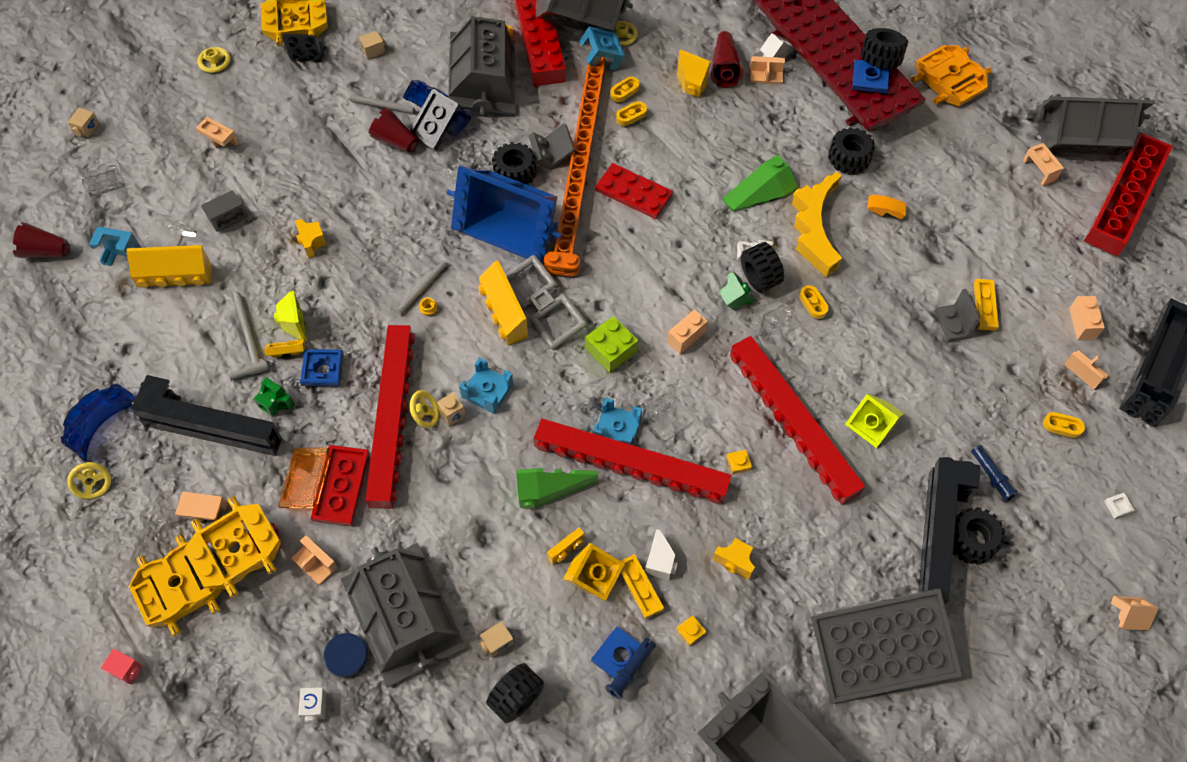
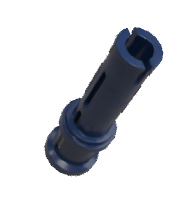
(998, 480)
(625, 675)

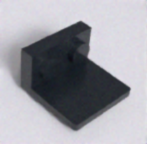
(304, 47)

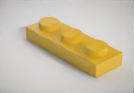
(986, 304)
(640, 587)

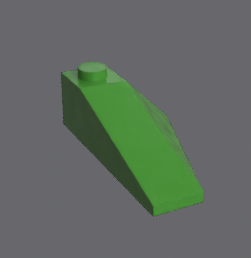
(767, 182)
(542, 487)

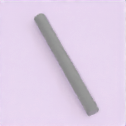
(379, 103)
(425, 283)

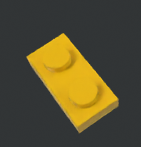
(278, 349)
(572, 541)

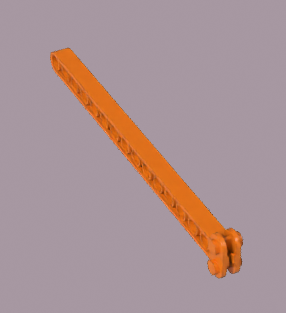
(565, 261)

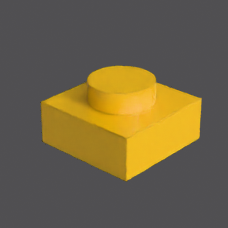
(739, 461)
(691, 630)

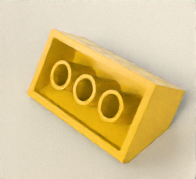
(169, 266)
(503, 304)

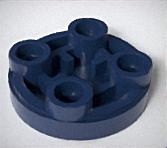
(345, 655)

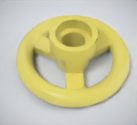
(621, 31)
(211, 55)
(422, 409)
(89, 473)

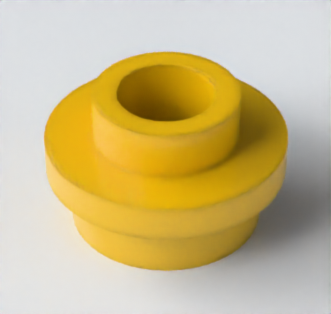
(425, 303)

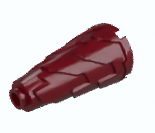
(726, 64)

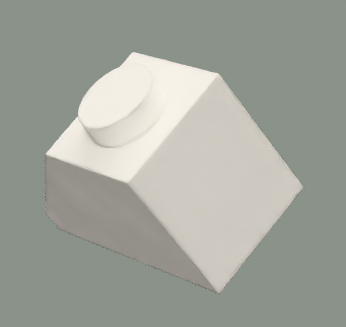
(777, 47)
(661, 558)

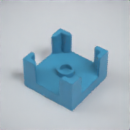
(603, 45)
(114, 243)
(486, 387)
(618, 423)

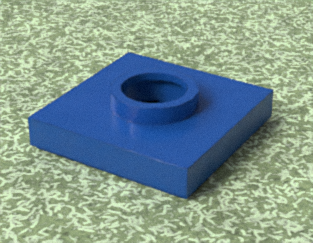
(863, 82)
(316, 357)
(604, 656)

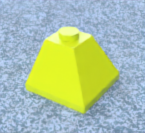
(290, 316)
(874, 419)

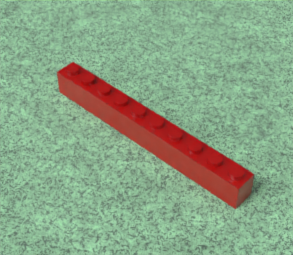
(390, 418)
(797, 421)
(632, 460)

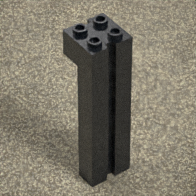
(1161, 367)
(164, 411)
(947, 484)

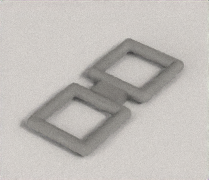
(545, 303)

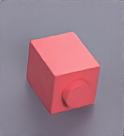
(121, 666)

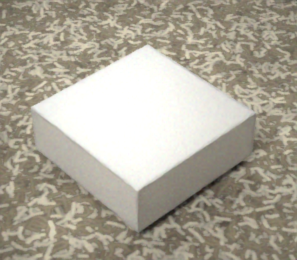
(1119, 505)

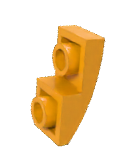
(882, 204)

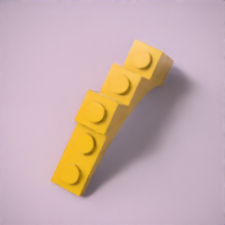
(813, 242)

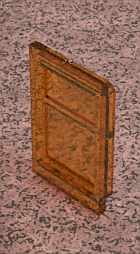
(305, 478)

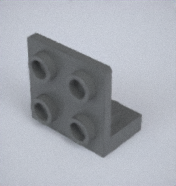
(552, 148)
(224, 210)
(958, 319)

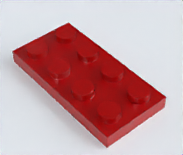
(634, 190)
(341, 486)

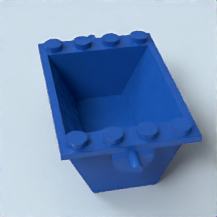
(503, 212)

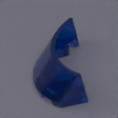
(419, 91)
(90, 414)

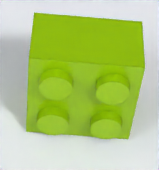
(611, 344)

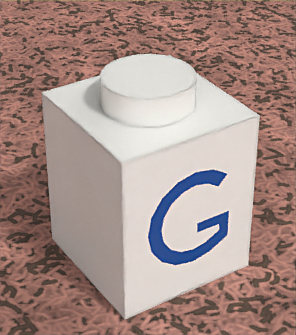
(312, 704)

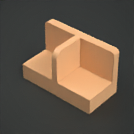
(766, 70)
(216, 132)
(1086, 369)
(200, 506)
(314, 561)
(1135, 612)

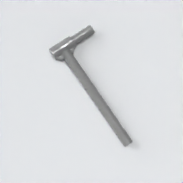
(257, 365)

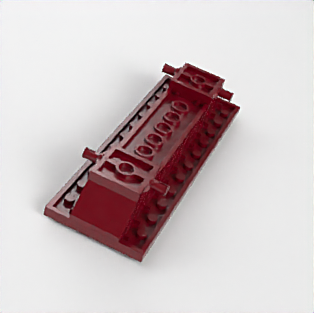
(830, 46)

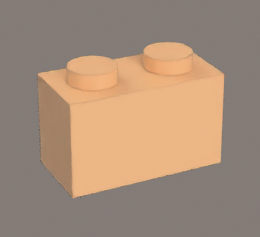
(1086, 318)
(687, 331)

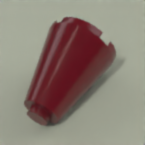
(392, 131)
(38, 243)

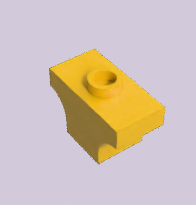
(310, 236)
(735, 558)

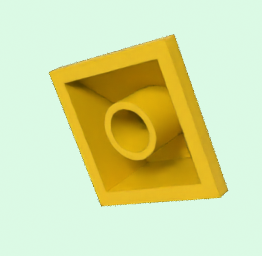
(693, 73)
(594, 571)

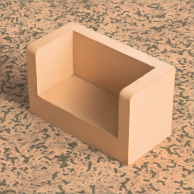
(1045, 161)

